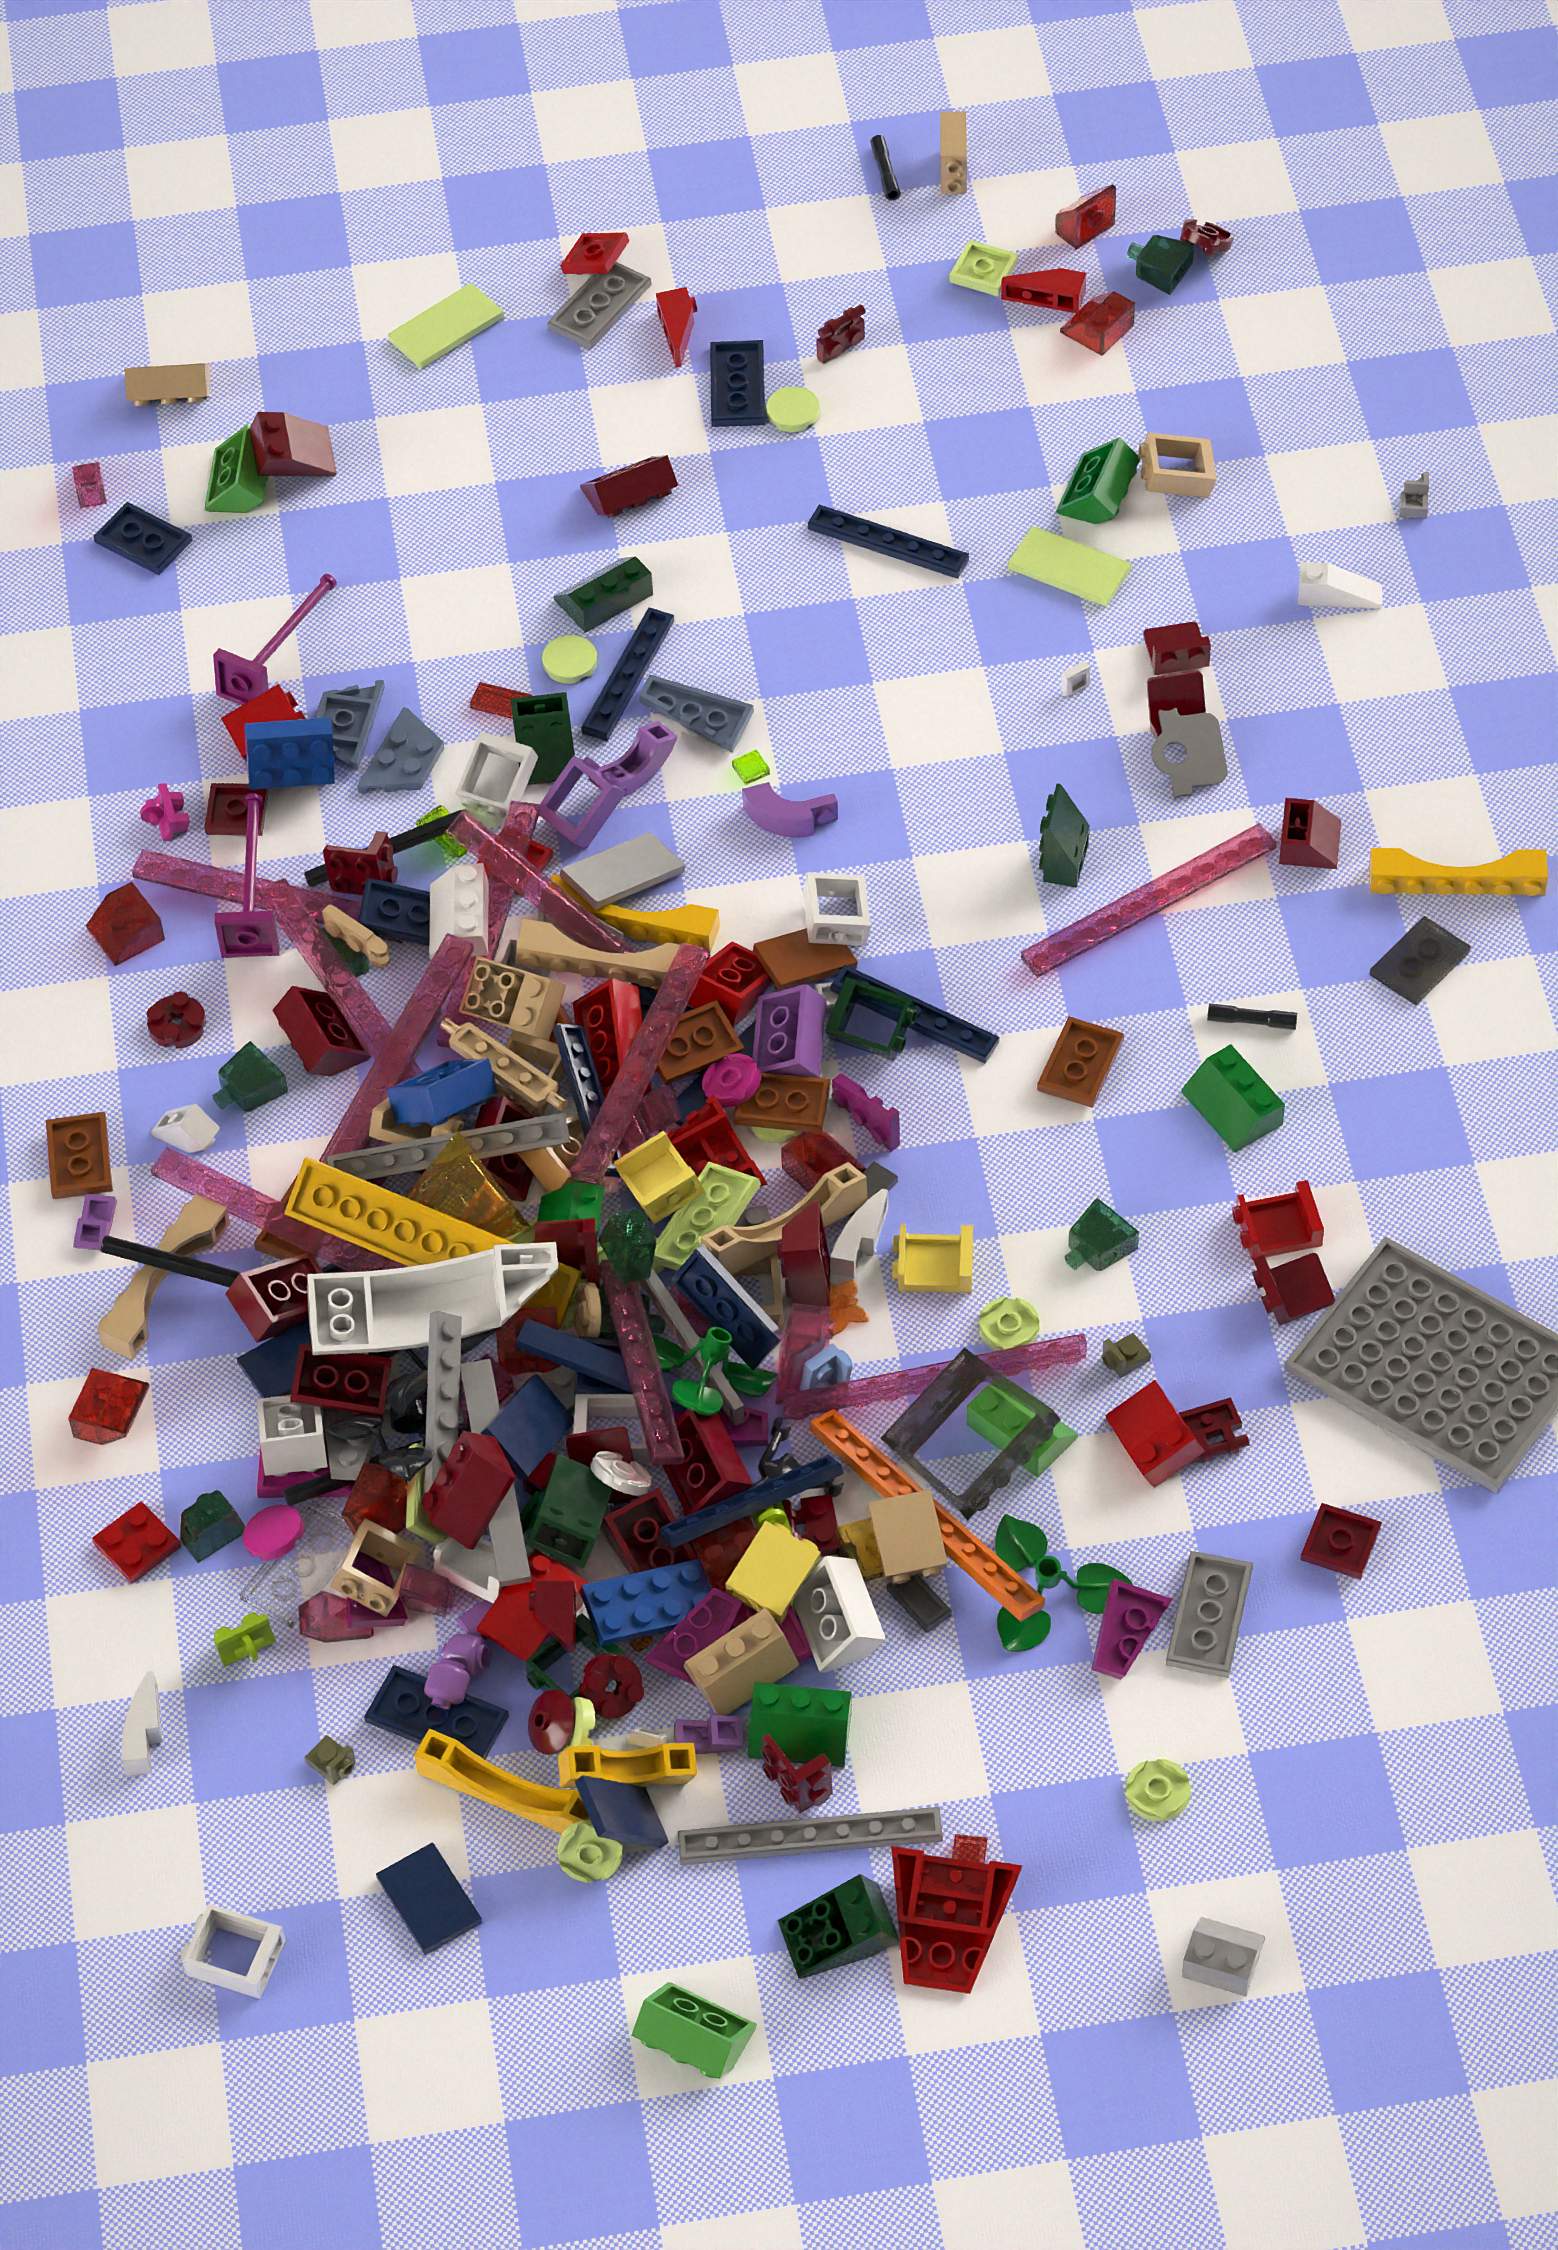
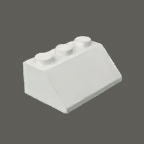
(460, 907)
(838, 1614)

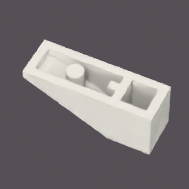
(1334, 587)

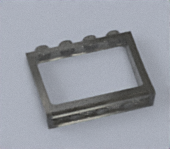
(939, 1402)

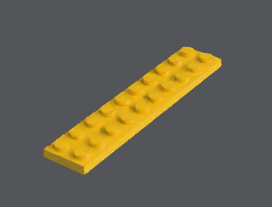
(402, 1227)

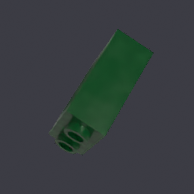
(844, 1007)
(553, 1650)

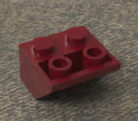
(1309, 835)

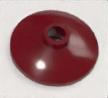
(551, 1722)

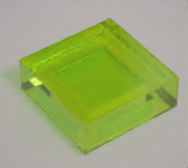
(750, 767)

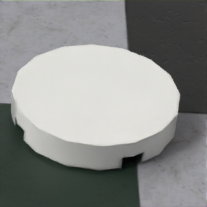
(620, 1475)

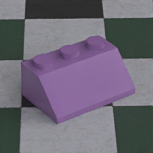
(790, 1032)

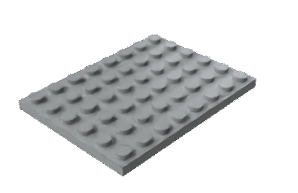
(1435, 1364)

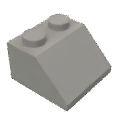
(1222, 1956)

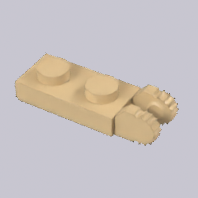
(356, 936)

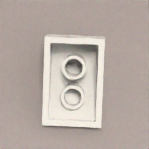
(290, 1436)

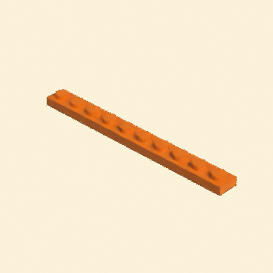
(958, 1541)

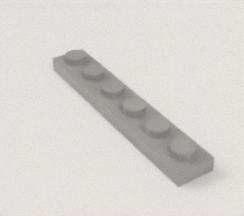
(442, 1390)

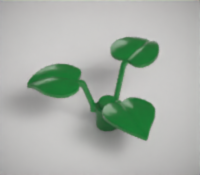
(713, 1350)
(1025, 1544)

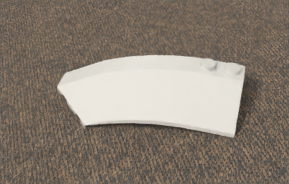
(394, 1305)

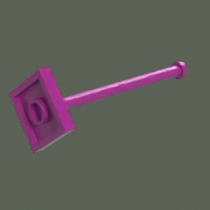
(244, 679)
(249, 931)

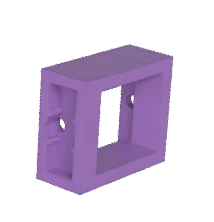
(599, 811)

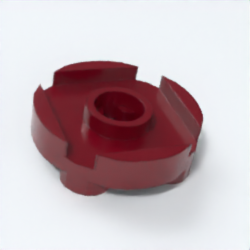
(1210, 236)
(172, 1007)
(628, 1685)

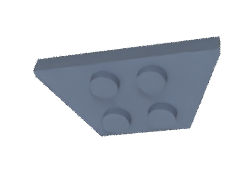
(351, 719)
(403, 757)

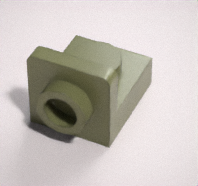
(1125, 1354)
(331, 1760)

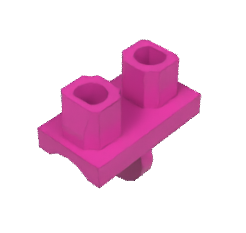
(161, 812)

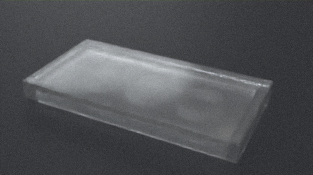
(304, 1571)

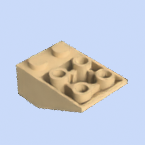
(512, 998)

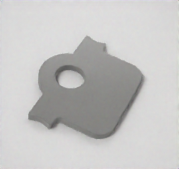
(1204, 750)

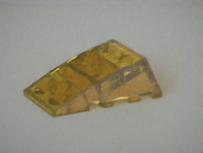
(466, 1191)

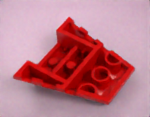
(710, 1138)
(943, 1922)

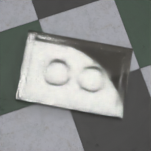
(1420, 960)

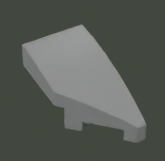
(1415, 498)

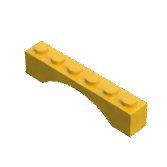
(1516, 874)
(686, 924)
(460, 1768)

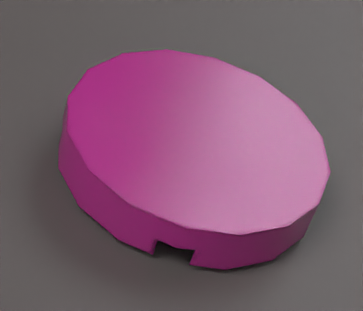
(732, 1080)
(273, 1532)

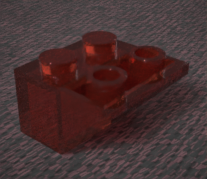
(812, 1156)
(106, 1407)
(723, 1549)

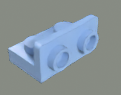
(826, 1368)

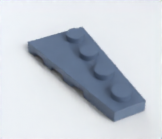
(703, 712)

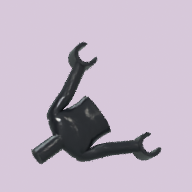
(771, 1469)

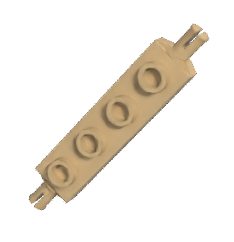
(505, 1064)

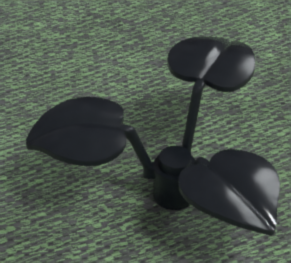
(410, 1387)
(400, 1462)

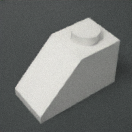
(186, 1129)

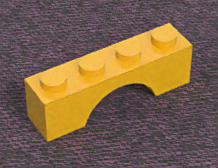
(650, 1766)

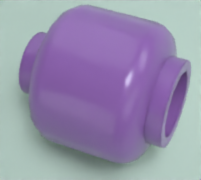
(469, 1651)
(447, 1683)

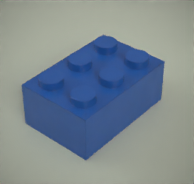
(289, 753)
(442, 1092)

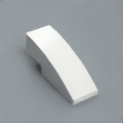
(859, 1235)
(141, 1727)

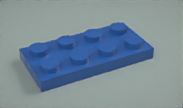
(644, 1601)

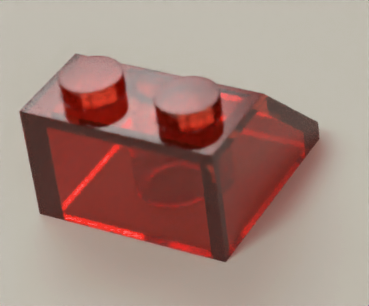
(1087, 217)
(1101, 322)
(125, 924)
(517, 1360)
(377, 1497)

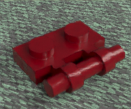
(841, 333)
(1212, 1421)
(819, 1520)

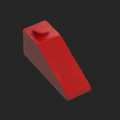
(1050, 289)
(676, 316)

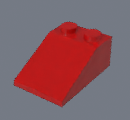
(734, 980)
(1154, 1434)
(510, 1619)

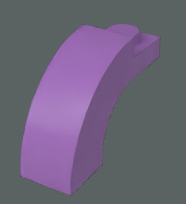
(642, 759)
(786, 816)

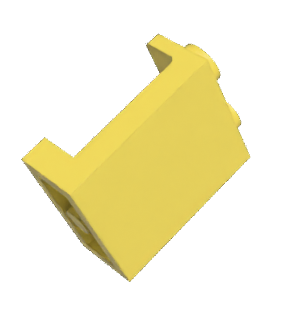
(658, 1177)
(934, 1261)
(773, 1570)

